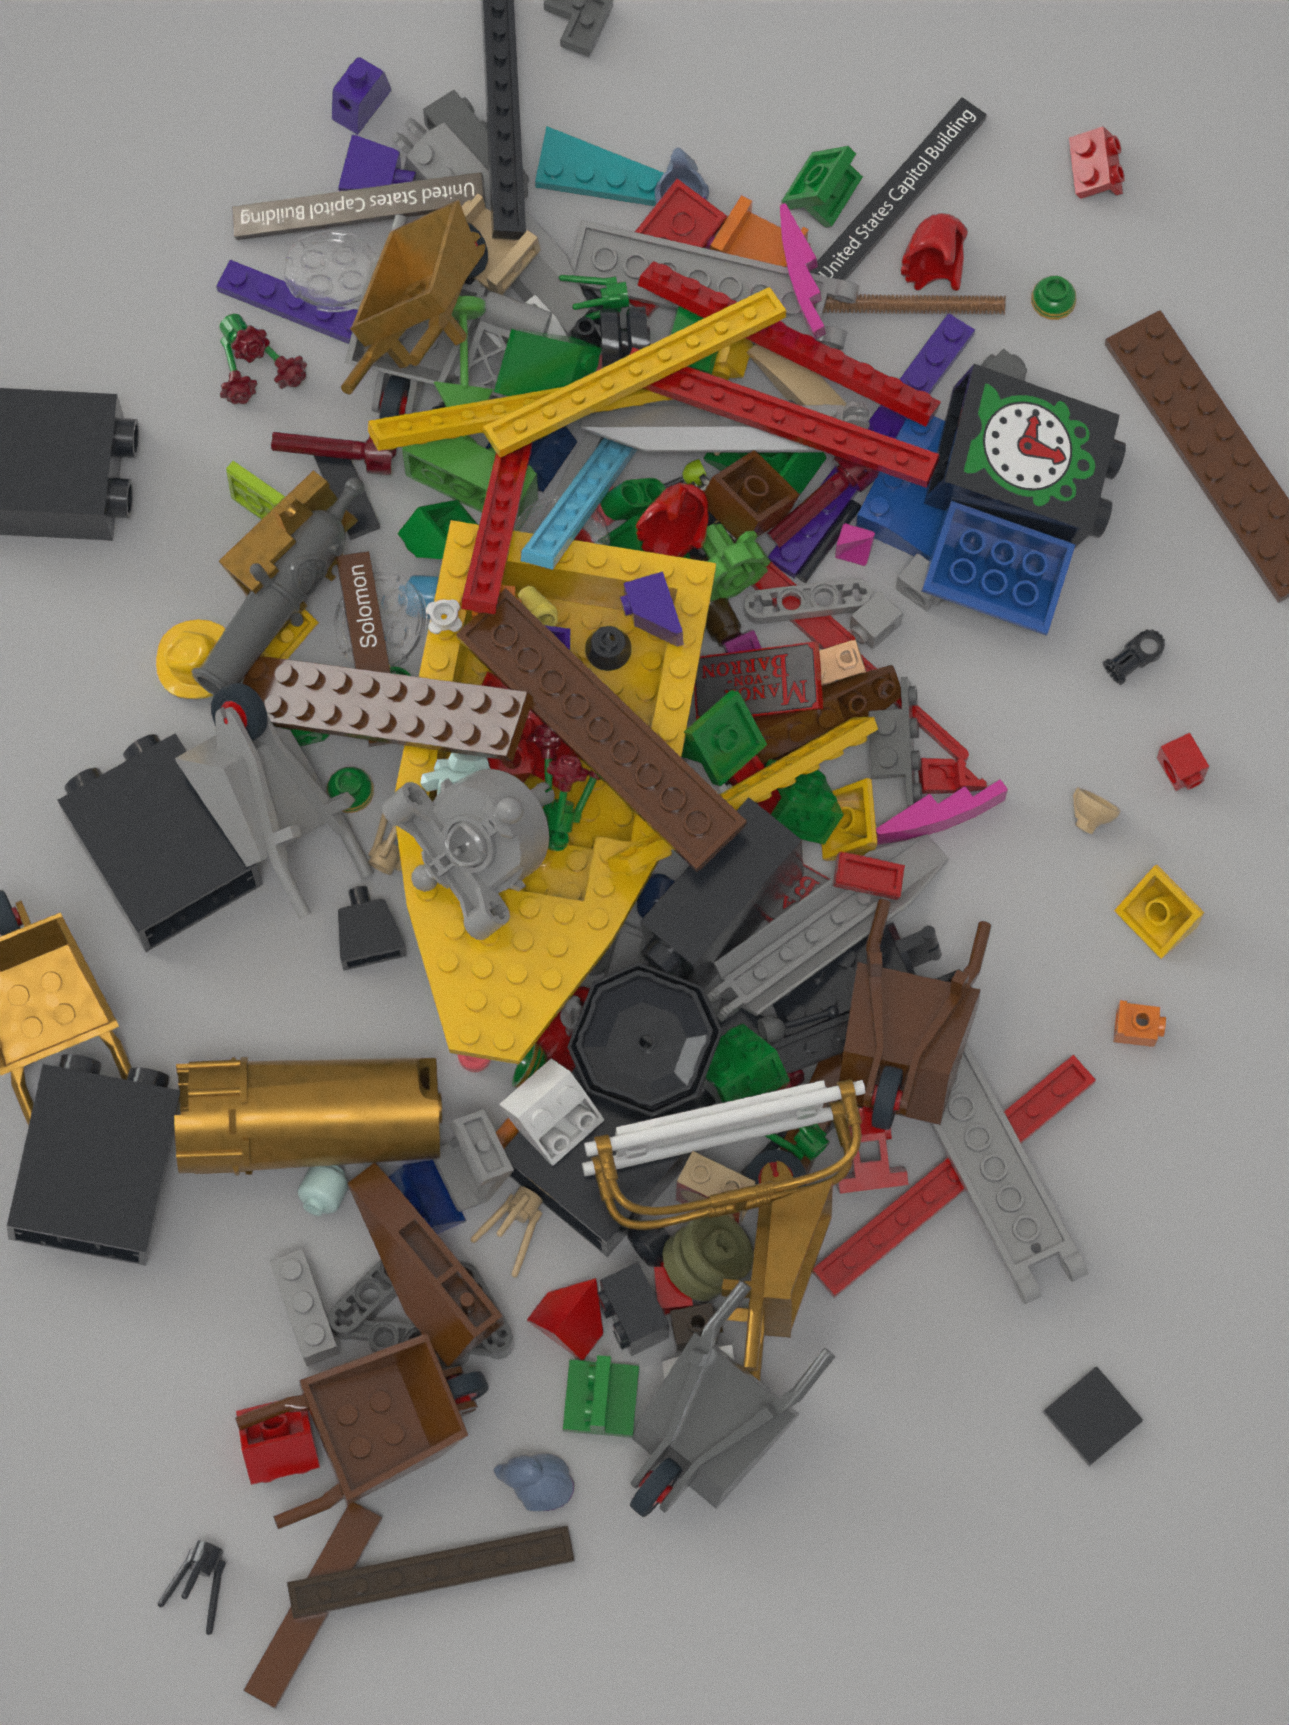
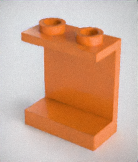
(751, 236)

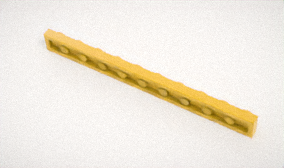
(634, 372)
(470, 418)
(757, 787)

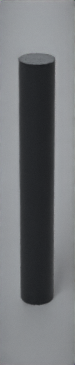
(827, 542)

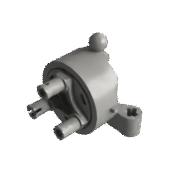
(475, 840)

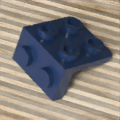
(549, 455)

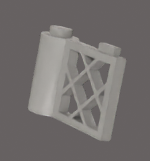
(500, 316)

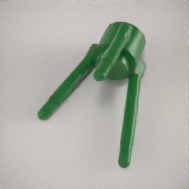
(613, 296)

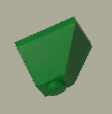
(428, 528)

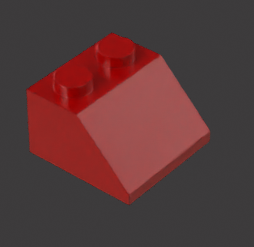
(278, 1446)

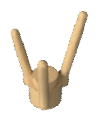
(385, 856)
(520, 1206)

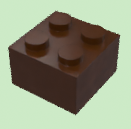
(749, 496)

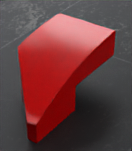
(947, 776)

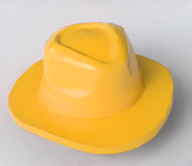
(182, 650)

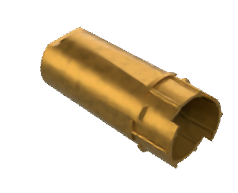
(305, 1113)

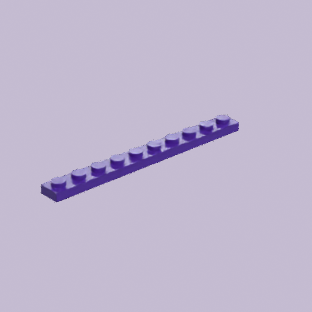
(922, 374)

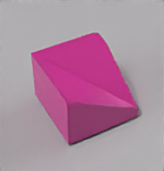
(854, 544)

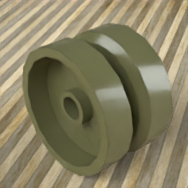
(706, 1254)

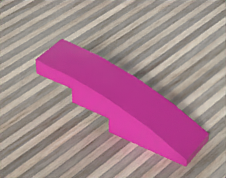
(799, 262)
(929, 817)

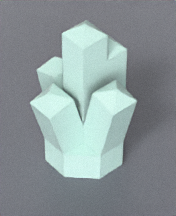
(454, 768)

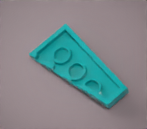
(589, 170)

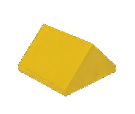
(857, 827)
(1160, 912)

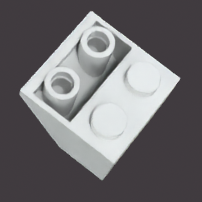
(552, 1111)

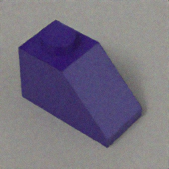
(652, 608)

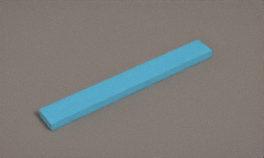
(577, 504)

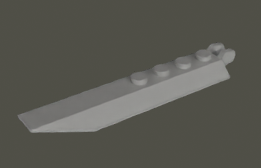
(444, 155)
(695, 430)
(816, 932)

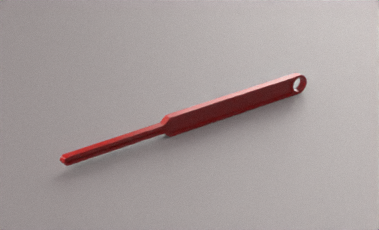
(831, 633)

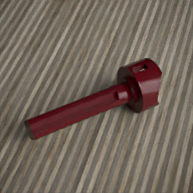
(376, 461)
(847, 475)

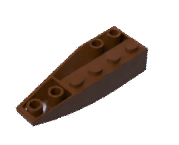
(841, 702)
(423, 1271)

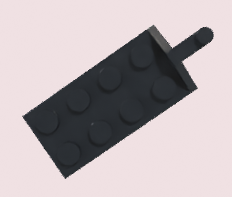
(836, 980)

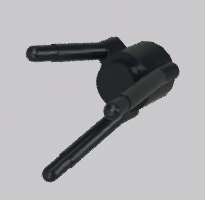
(201, 1561)

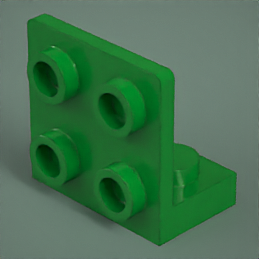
(808, 807)
(745, 1066)

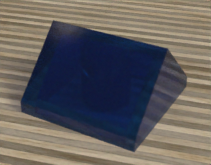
(428, 1194)

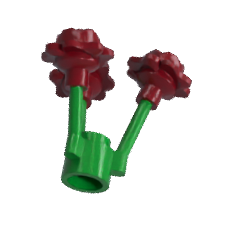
(248, 345)
(566, 771)

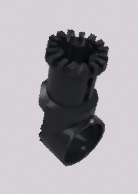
(1133, 656)

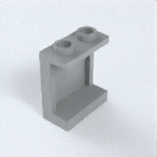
(473, 1161)

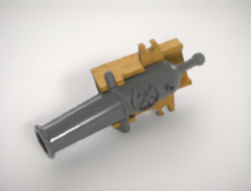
(276, 570)

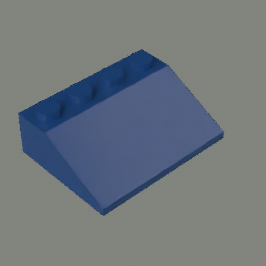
(897, 507)
(997, 567)

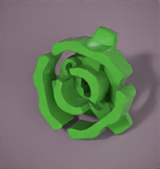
(736, 563)

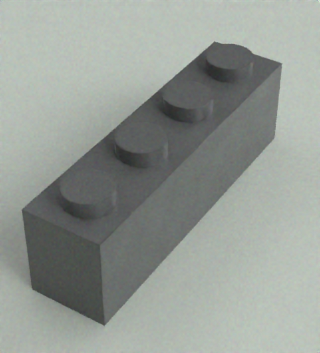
(460, 117)

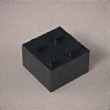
(634, 1309)

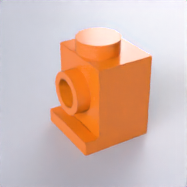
(1129, 1032)

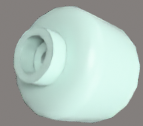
(323, 1189)

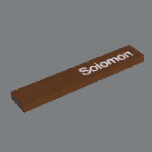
(363, 615)

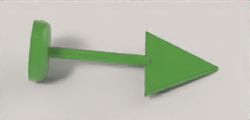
(455, 394)

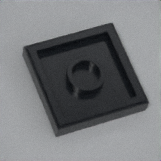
(1092, 1416)

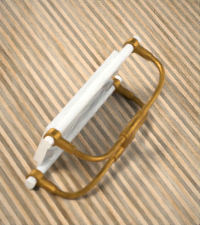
(721, 1126)

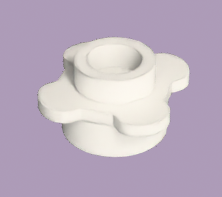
(446, 607)

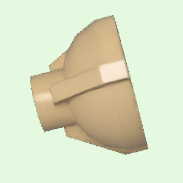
(1092, 810)

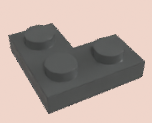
(584, 23)

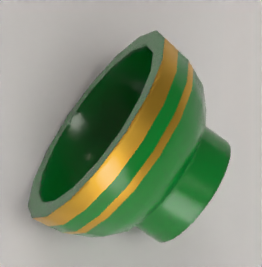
(1053, 297)
(356, 783)
(529, 1065)

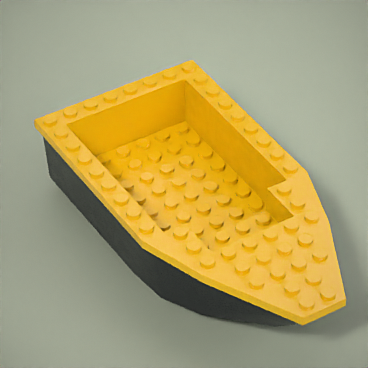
(510, 987)

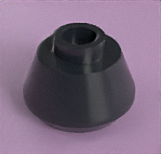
(608, 648)
(649, 1244)

